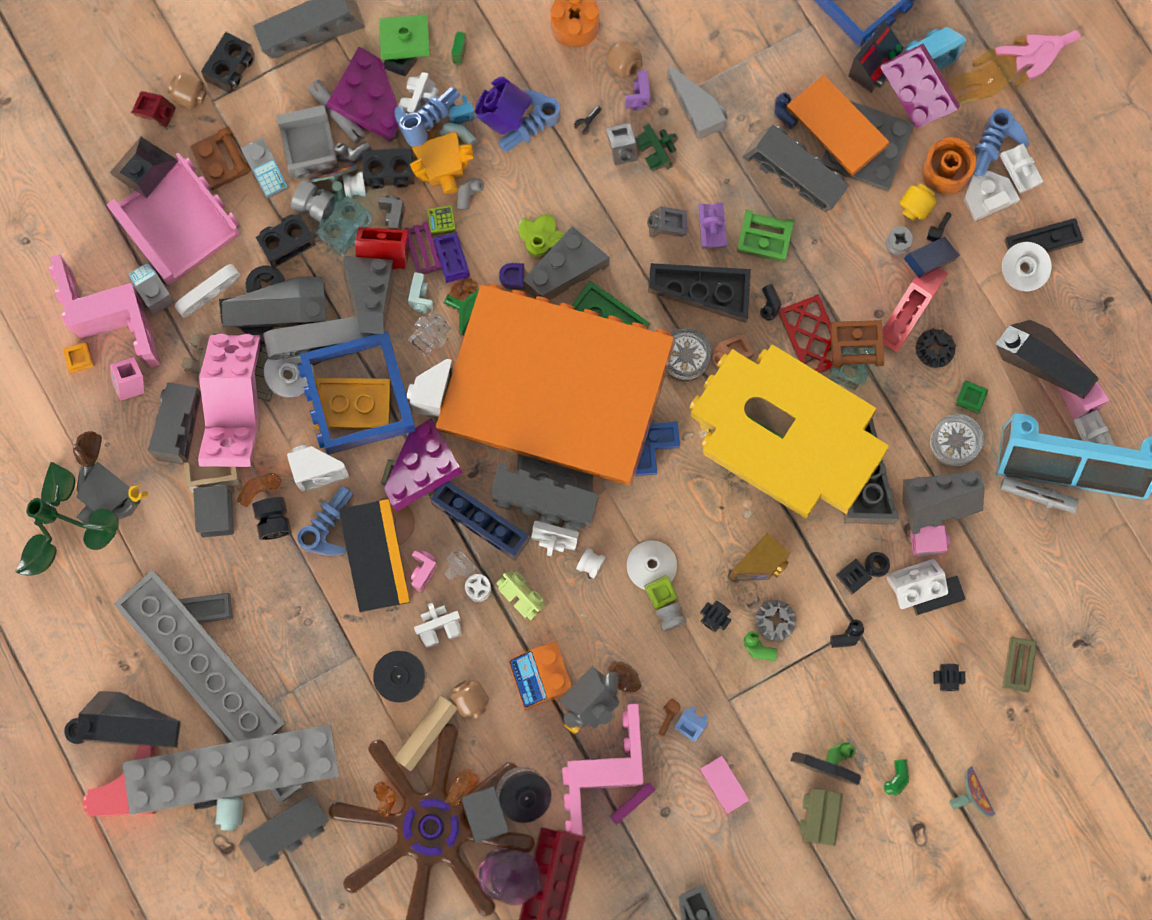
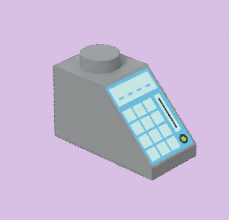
(264, 168)
(151, 288)

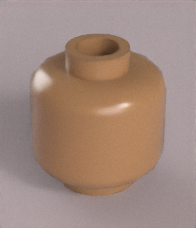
(624, 59)
(187, 90)
(469, 698)

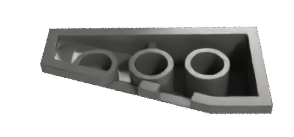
(279, 305)

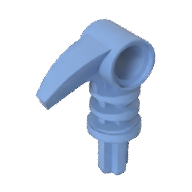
(534, 122)
(414, 124)
(993, 137)
(322, 523)

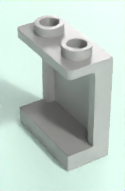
(307, 142)

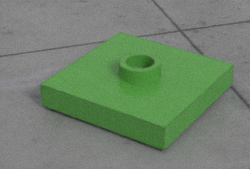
(404, 37)

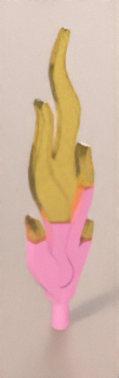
(1036, 51)

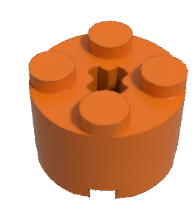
(566, 26)
(944, 178)

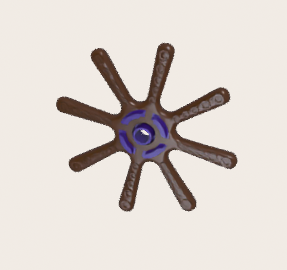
(410, 824)

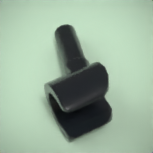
(587, 120)
(936, 233)

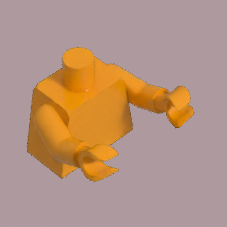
(441, 161)

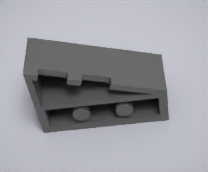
(370, 291)
(175, 423)
(941, 498)
(283, 833)
(698, 905)

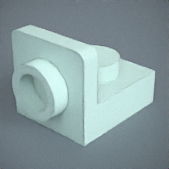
(418, 290)

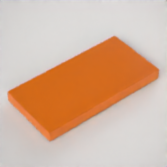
(838, 125)

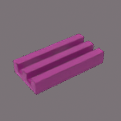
(417, 229)
(632, 803)

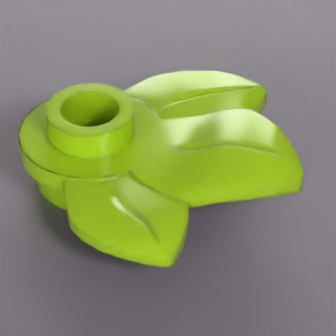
(541, 232)

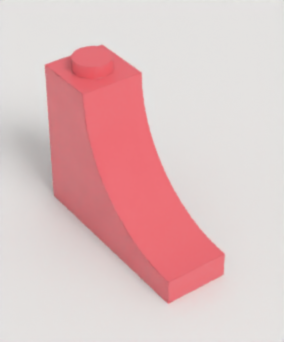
(911, 308)
(112, 798)

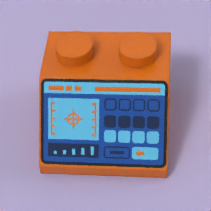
(540, 675)

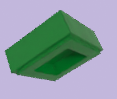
(458, 47)
(971, 397)

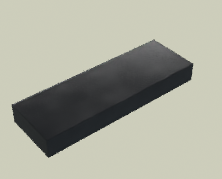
(1050, 237)

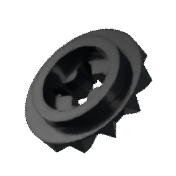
(264, 273)
(929, 356)

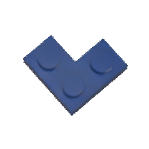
(659, 437)

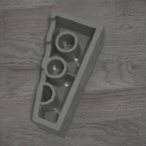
(307, 25)
(797, 167)
(543, 498)
(876, 499)

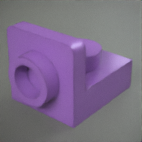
(641, 93)

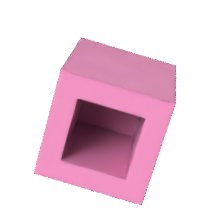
(127, 378)
(930, 541)

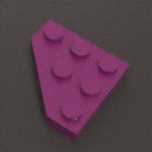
(366, 95)
(421, 466)

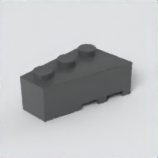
(564, 265)

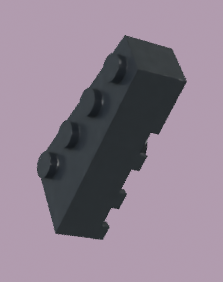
(707, 288)

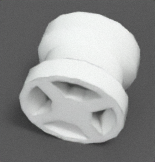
(354, 184)
(591, 563)
(478, 583)

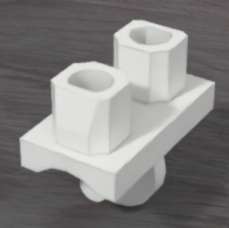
(423, 90)
(1021, 168)
(1092, 429)
(553, 536)
(449, 622)

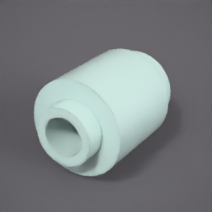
(229, 812)

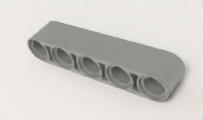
(305, 338)

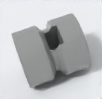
(312, 201)

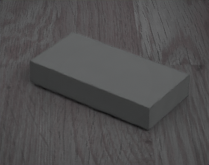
(209, 607)

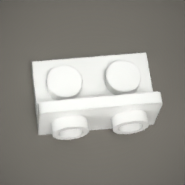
(918, 583)

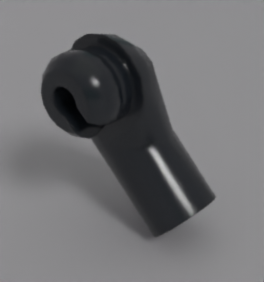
(772, 304)

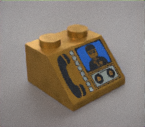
(762, 561)

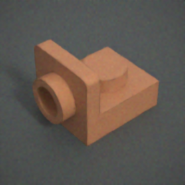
(736, 343)

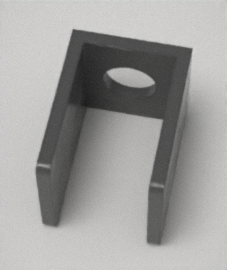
(213, 511)
(484, 814)

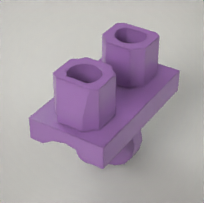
(712, 225)

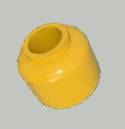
(918, 202)

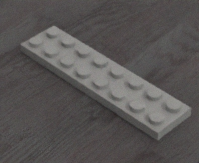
(198, 661)
(230, 769)

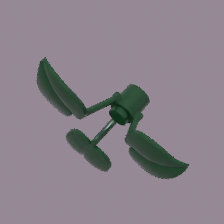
(58, 487)

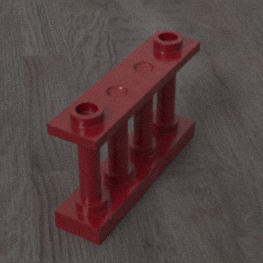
(558, 863)

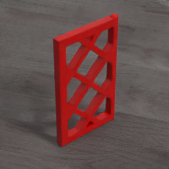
(791, 331)

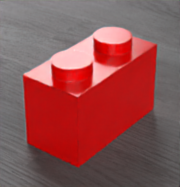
(383, 244)

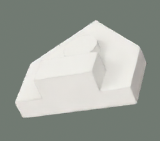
(989, 194)

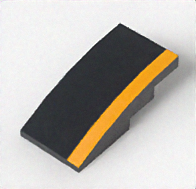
(374, 555)

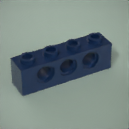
(480, 520)

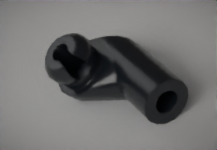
(850, 637)

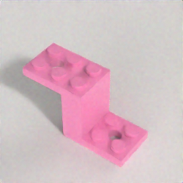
(104, 311)
(229, 400)
(605, 772)

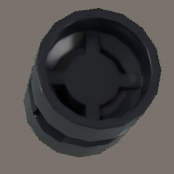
(271, 518)

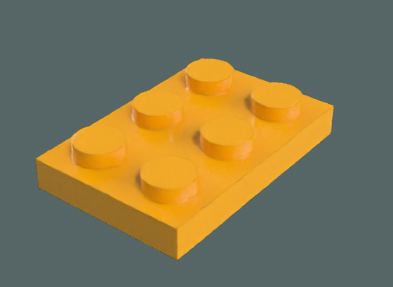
(354, 402)

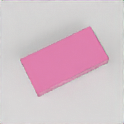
(724, 784)

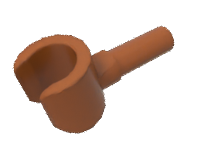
(672, 708)

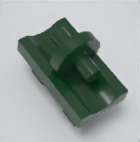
(659, 158)

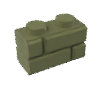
(821, 817)

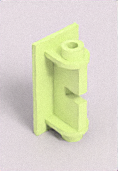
(514, 586)

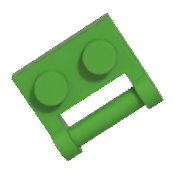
(765, 243)

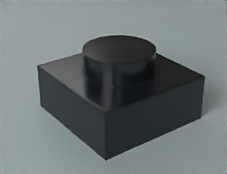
(400, 66)

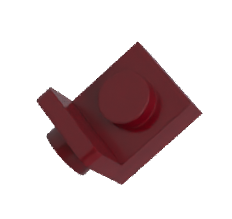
(154, 108)

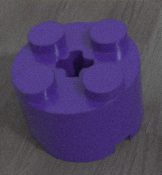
(502, 106)

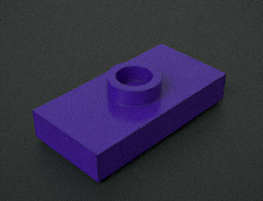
(451, 257)

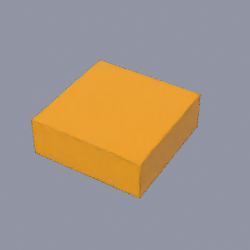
(78, 357)

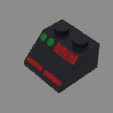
(877, 50)

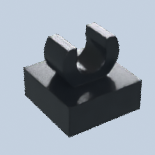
(854, 576)

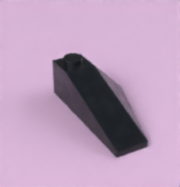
(1045, 356)
(125, 721)

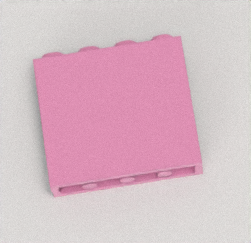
(177, 222)

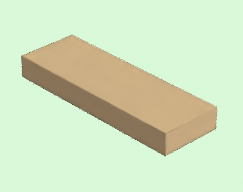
(425, 733)

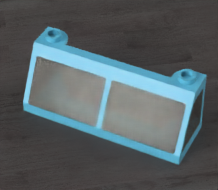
(1073, 462)

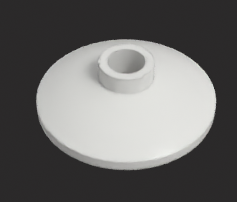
(1038, 266)
(278, 384)
(651, 550)

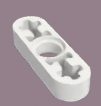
(207, 290)

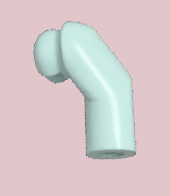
(462, 132)

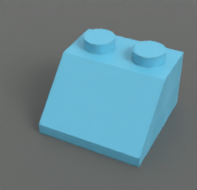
(942, 45)

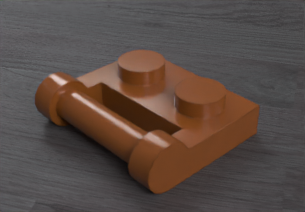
(212, 161)
(857, 335)

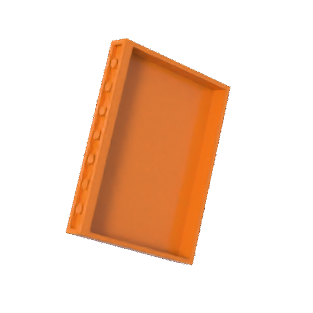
(556, 383)

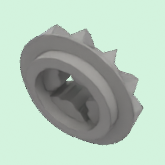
(766, 627)

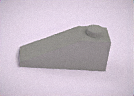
(699, 106)

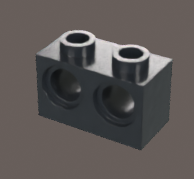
(223, 61)
(388, 160)
(289, 246)

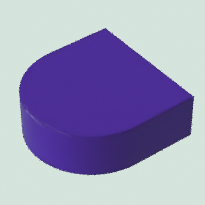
(512, 275)

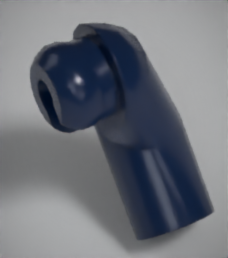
(782, 112)

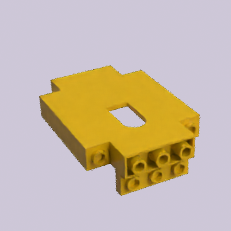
(822, 452)

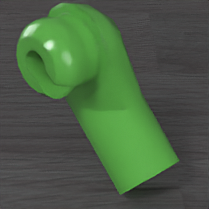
(756, 649)
(840, 752)

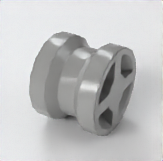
(896, 246)
(671, 617)

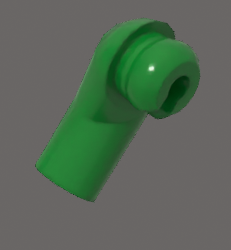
(901, 779)

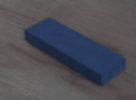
(931, 257)

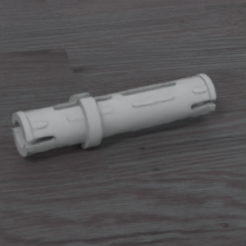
(347, 125)
(1068, 503)

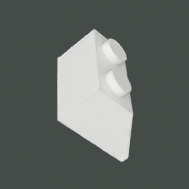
(430, 389)
(314, 468)

